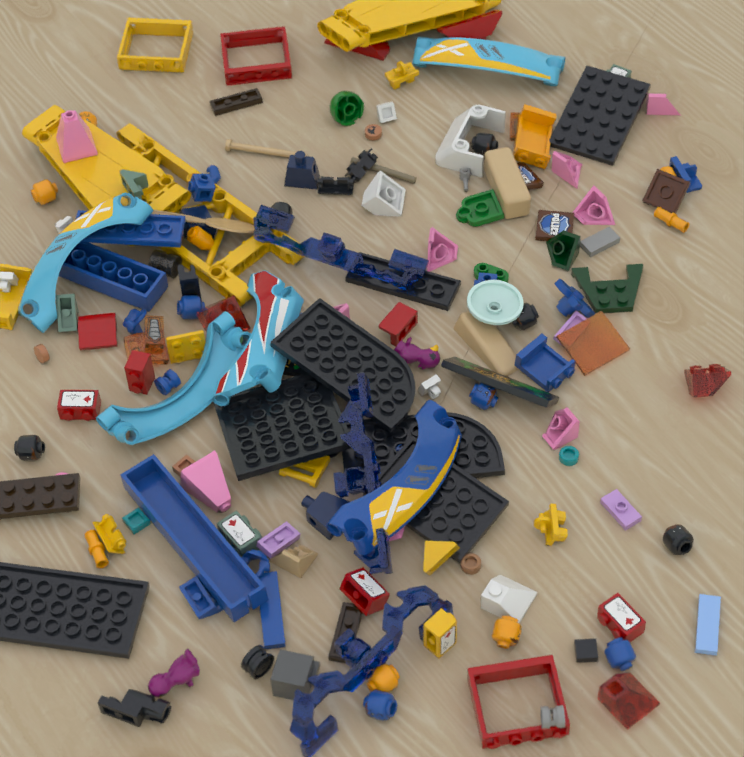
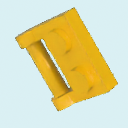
(315, 466)

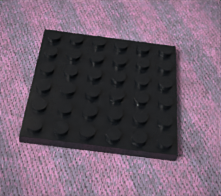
(281, 426)

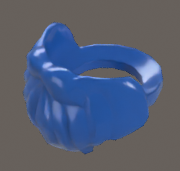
(133, 319)
(264, 564)

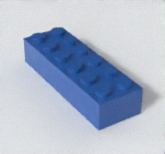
(114, 275)

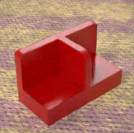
(399, 322)

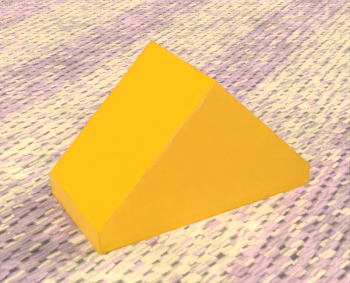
(437, 553)

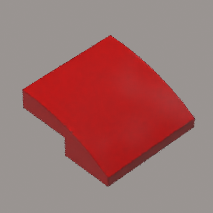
(97, 331)

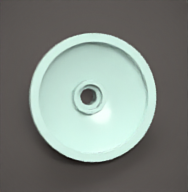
(495, 302)

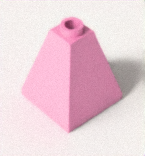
(74, 138)
(207, 482)

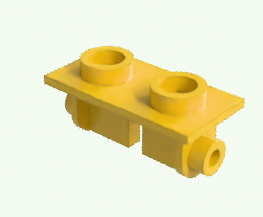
(113, 540)

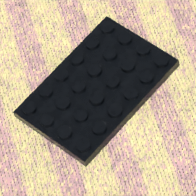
(599, 115)
(459, 509)

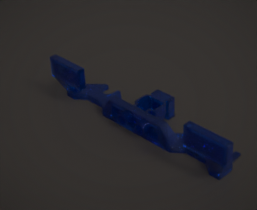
(333, 252)
(359, 480)
(362, 660)

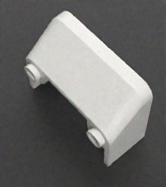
(454, 149)

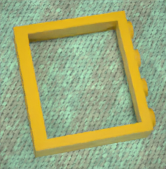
(159, 27)

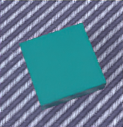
(136, 520)

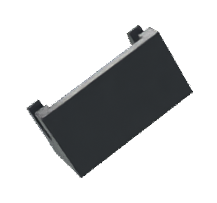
(189, 281)

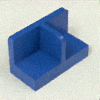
(686, 172)

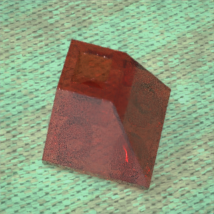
(229, 305)
(706, 381)
(626, 699)

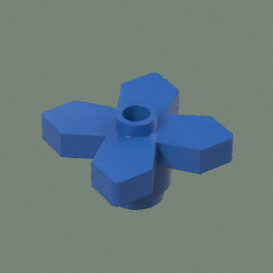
(572, 300)

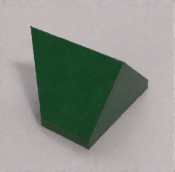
(564, 249)

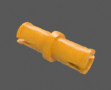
(671, 219)
(96, 549)

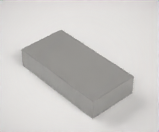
(600, 241)

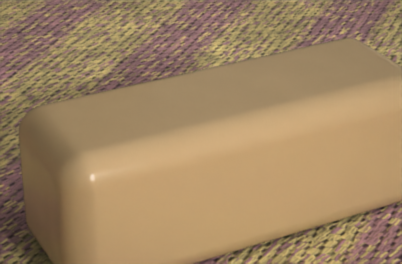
(507, 182)
(486, 343)

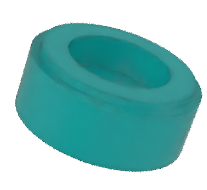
(569, 455)

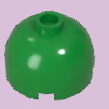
(346, 107)

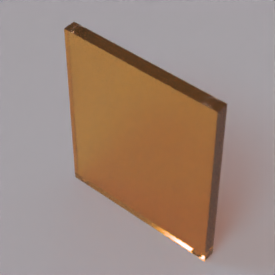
(593, 343)

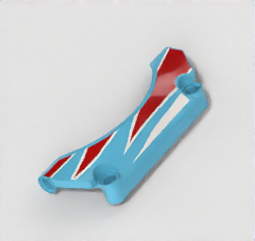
(258, 360)

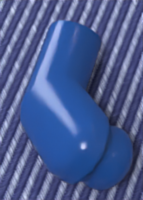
(214, 173)

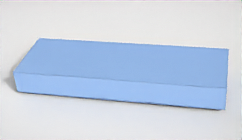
(708, 624)

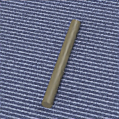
(390, 172)

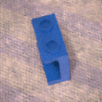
(544, 364)

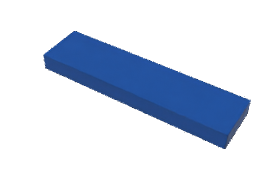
(271, 613)

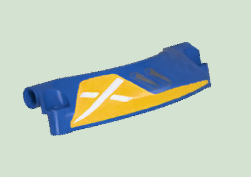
(408, 490)

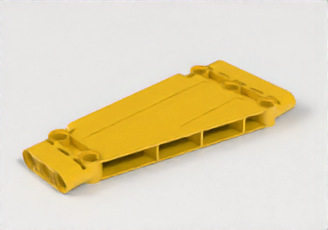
(377, 21)
(98, 176)

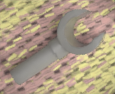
(465, 176)

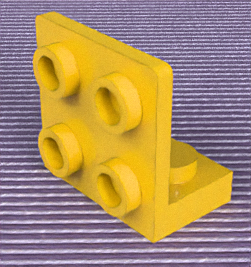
(186, 346)

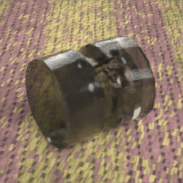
(165, 263)

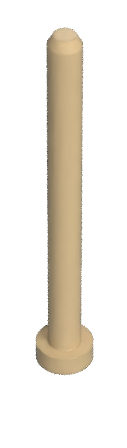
(257, 149)

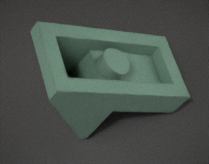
(134, 182)
(67, 312)

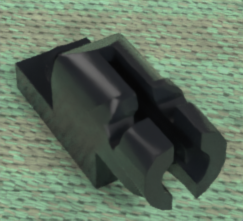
(135, 708)

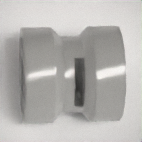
(558, 717)

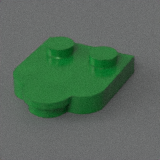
(480, 209)

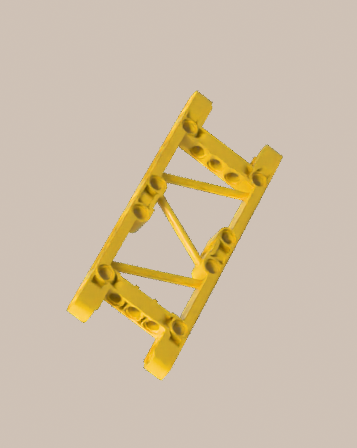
(223, 273)

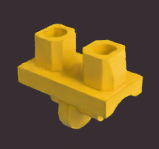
(402, 73)
(548, 524)

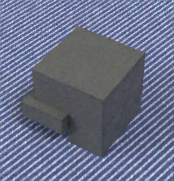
(292, 673)

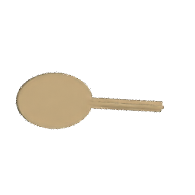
(219, 223)

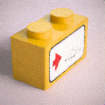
(440, 633)

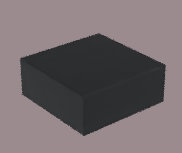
(586, 650)

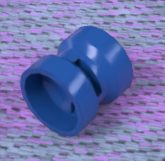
(167, 382)

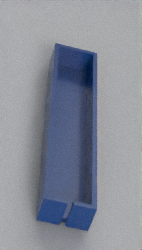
(194, 538)

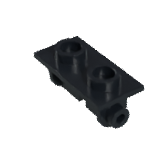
(365, 159)
(342, 185)

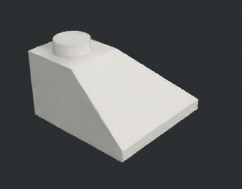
(384, 196)
(507, 598)

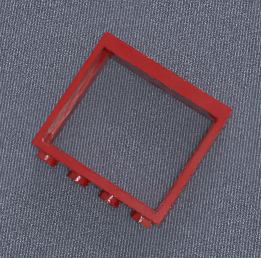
(256, 73)
(514, 670)

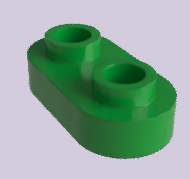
(502, 274)

